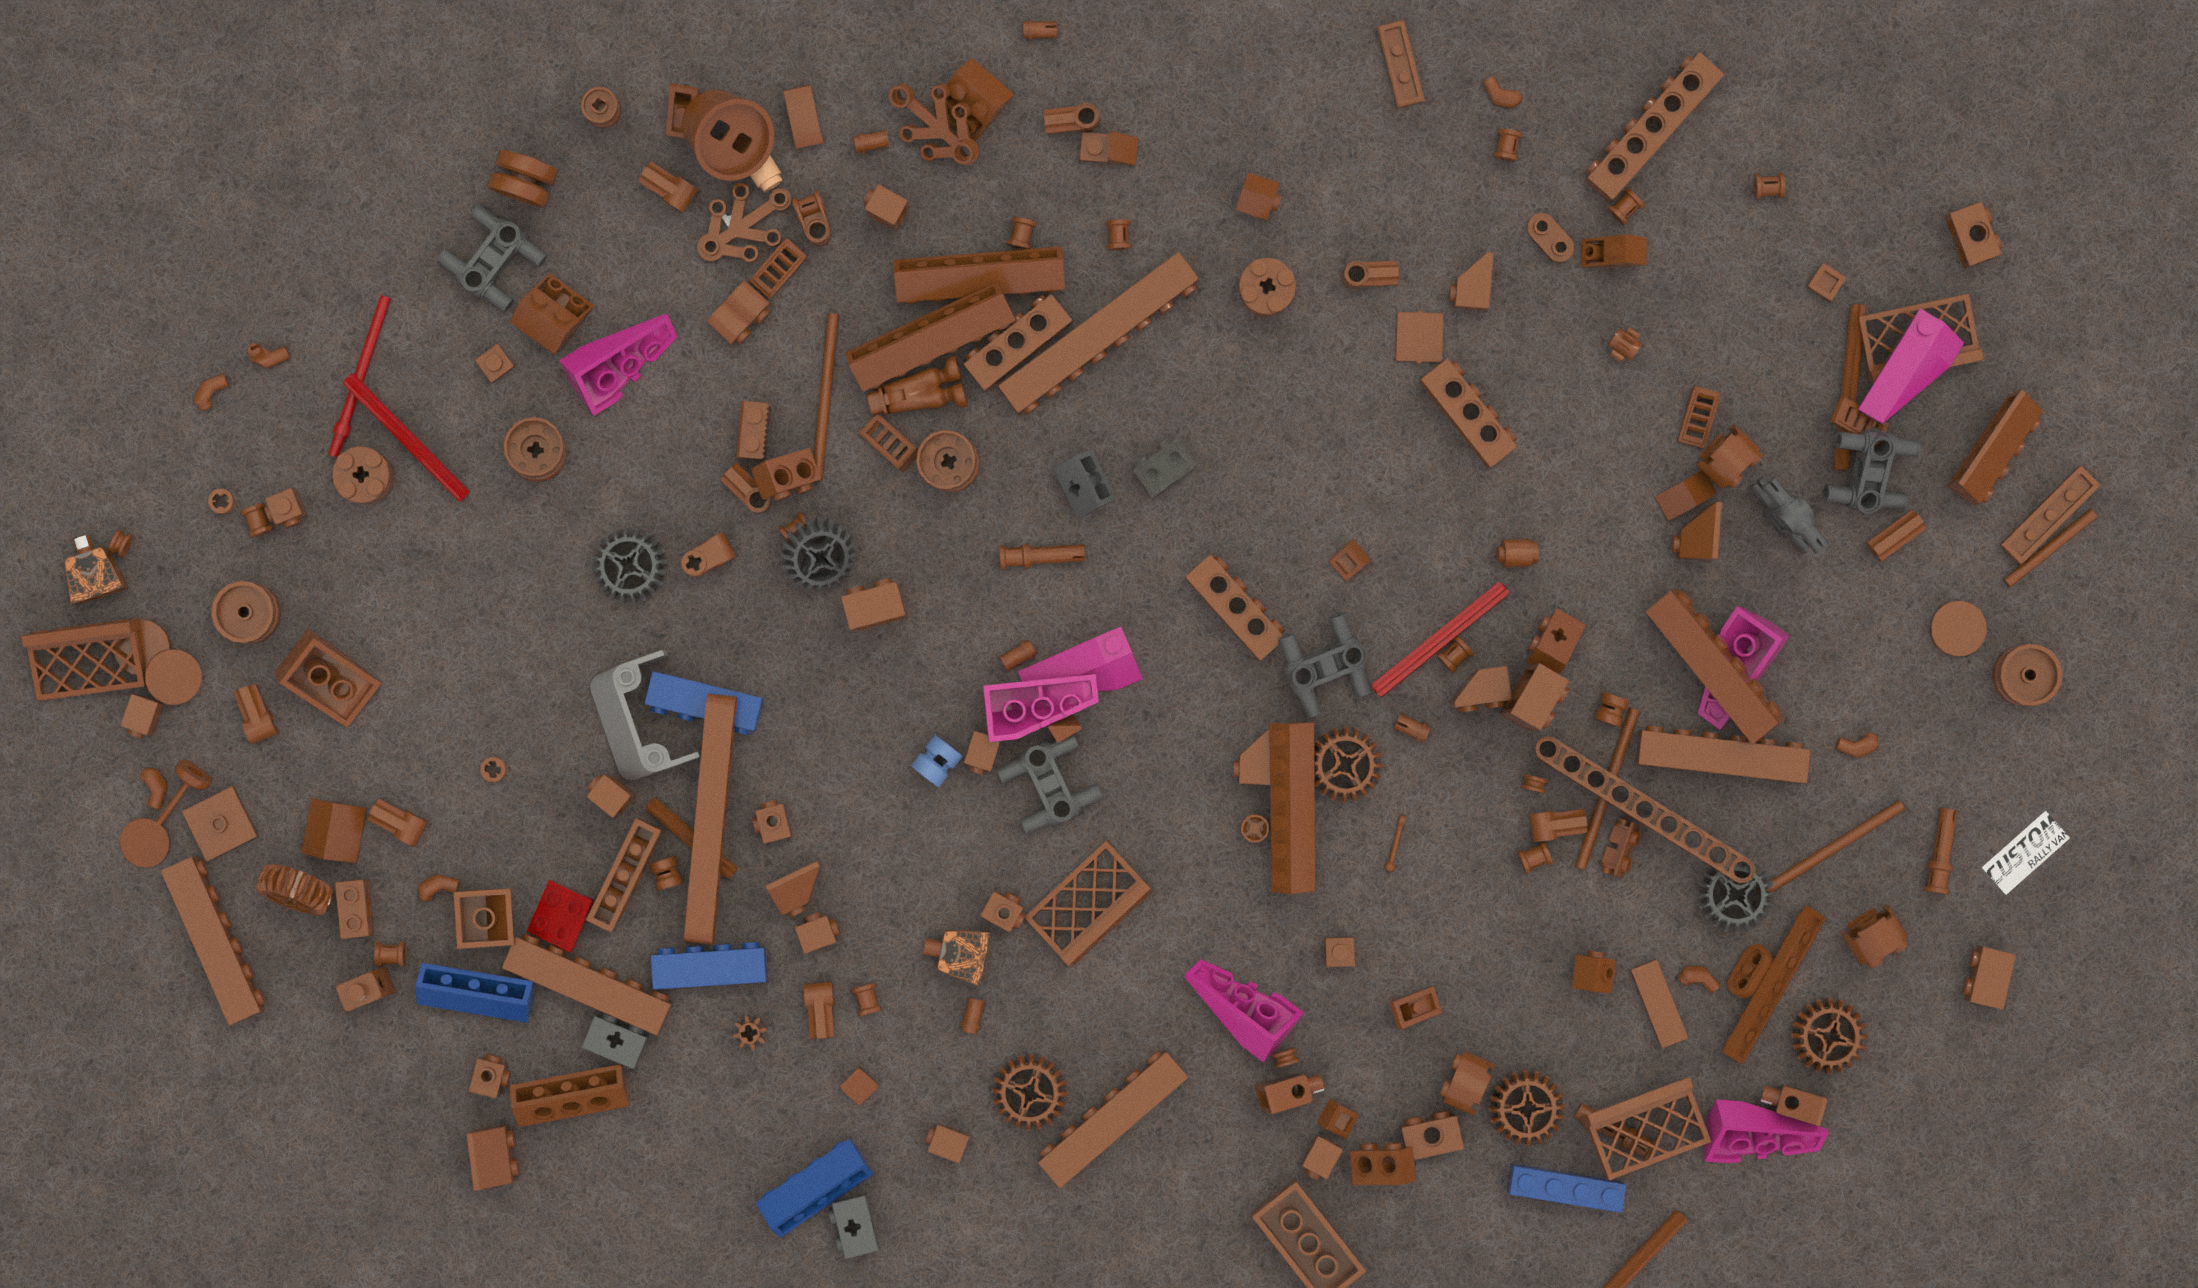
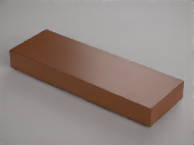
(1400, 64)
(1659, 1003)

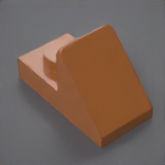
(679, 99)
(1109, 148)
(1415, 1007)

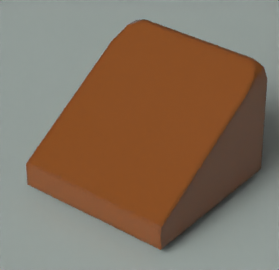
(1349, 560)
(1064, 728)
(859, 1085)
(1337, 1118)

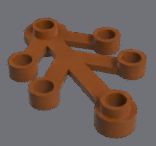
(938, 125)
(740, 226)

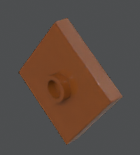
(220, 823)

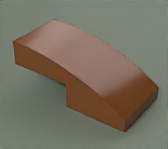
(803, 116)

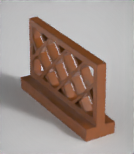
(1967, 353)
(79, 635)
(1104, 922)
(1635, 1106)

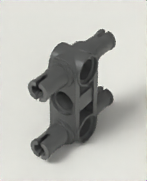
(492, 258)
(1871, 470)
(1789, 515)
(1324, 665)
(1049, 784)

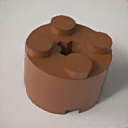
(1275, 301)
(1729, 457)
(374, 487)
(1875, 936)
(1468, 1082)

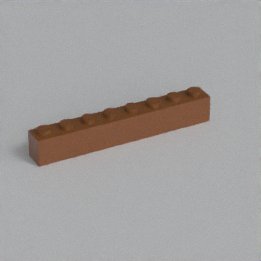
(1098, 333)

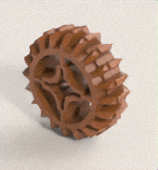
(1364, 751)
(294, 889)
(1825, 1048)
(1021, 1114)
(1527, 1122)

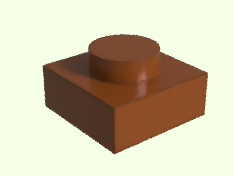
(1826, 282)
(495, 363)

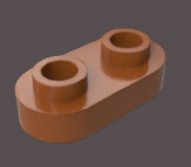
(1548, 239)
(1749, 971)

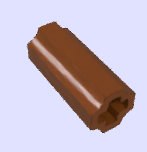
(1896, 535)

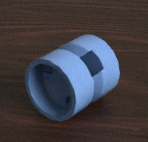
(930, 768)

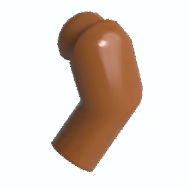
(1501, 97)
(266, 357)
(206, 390)
(1860, 748)
(156, 784)
(436, 883)
(1698, 974)

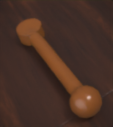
(1390, 866)

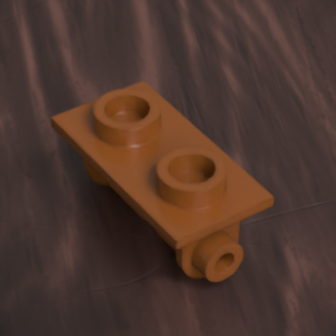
(1620, 859)

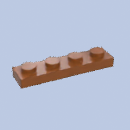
(2050, 515)

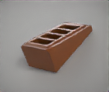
(795, 251)
(1845, 404)
(1689, 414)
(906, 459)

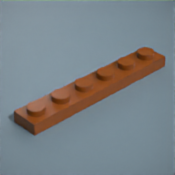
(1773, 984)

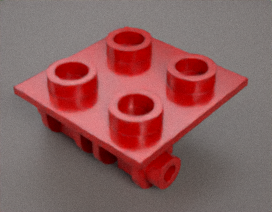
(560, 916)

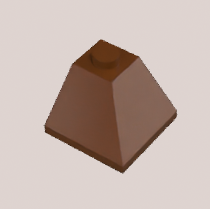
(1700, 535)
(795, 889)

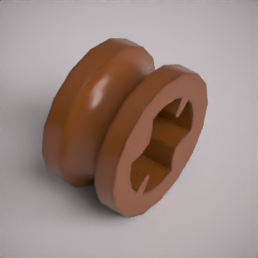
(221, 492)
(120, 544)
(499, 763)
(1534, 783)
(1285, 1057)

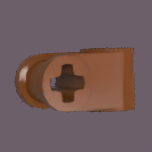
(813, 214)
(713, 554)

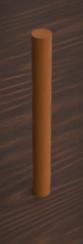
(2050, 548)

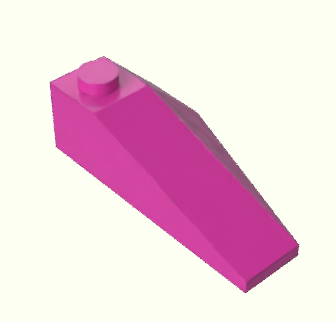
(1916, 361)
(608, 363)
(1756, 644)
(1104, 655)
(1030, 705)
(1251, 1017)
(1748, 1129)

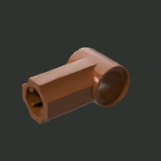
(1068, 119)
(672, 189)
(1373, 274)
(744, 487)
(257, 718)
(400, 823)
(1552, 825)
(819, 1003)

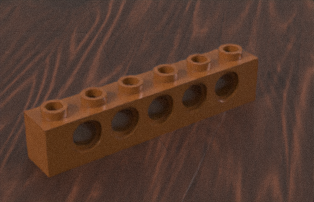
(1705, 76)

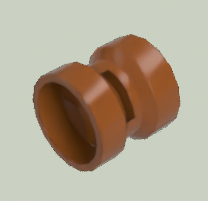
(1610, 716)
(1254, 828)
(669, 879)

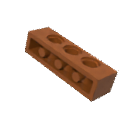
(988, 375)
(1435, 385)
(1200, 580)
(625, 874)
(569, 1095)

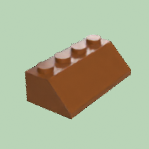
(1996, 447)

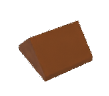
(334, 830)

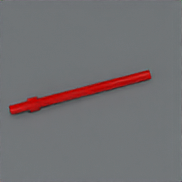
(342, 428)

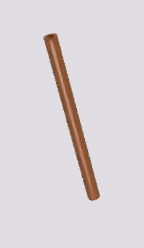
(825, 391)
(1601, 805)
(1835, 846)

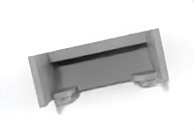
(608, 694)

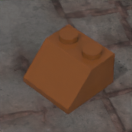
(483, 918)
(492, 1156)

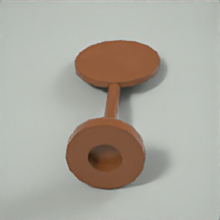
(146, 840)

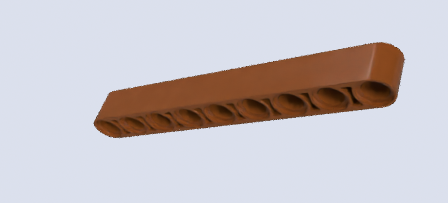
(710, 819)
(1653, 821)

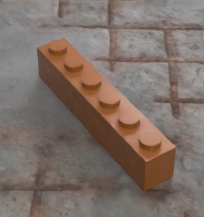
(964, 274)
(930, 336)
(1715, 665)
(1722, 756)
(1292, 807)
(213, 939)
(588, 985)
(1112, 1119)

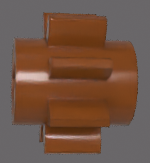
(1624, 344)
(746, 1039)

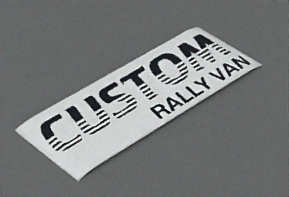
(2025, 852)

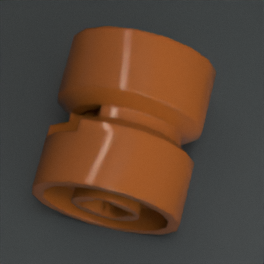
(601, 107)

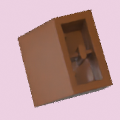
(981, 92)
(551, 313)
(1483, 686)

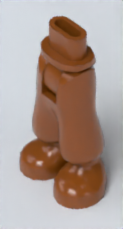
(920, 391)

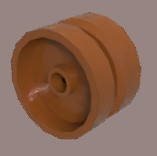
(523, 175)
(229, 609)
(2010, 679)

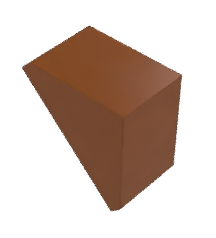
(1685, 495)

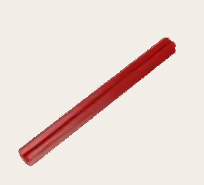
(405, 437)
(1440, 639)

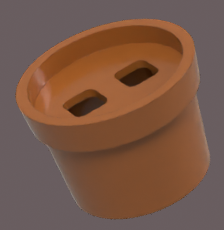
(744, 144)

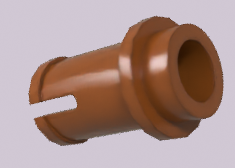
(1039, 29)
(870, 141)
(1018, 655)
(1414, 728)
(972, 1016)

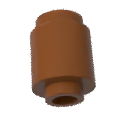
(1517, 553)

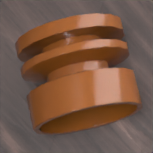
(523, 438)
(933, 455)

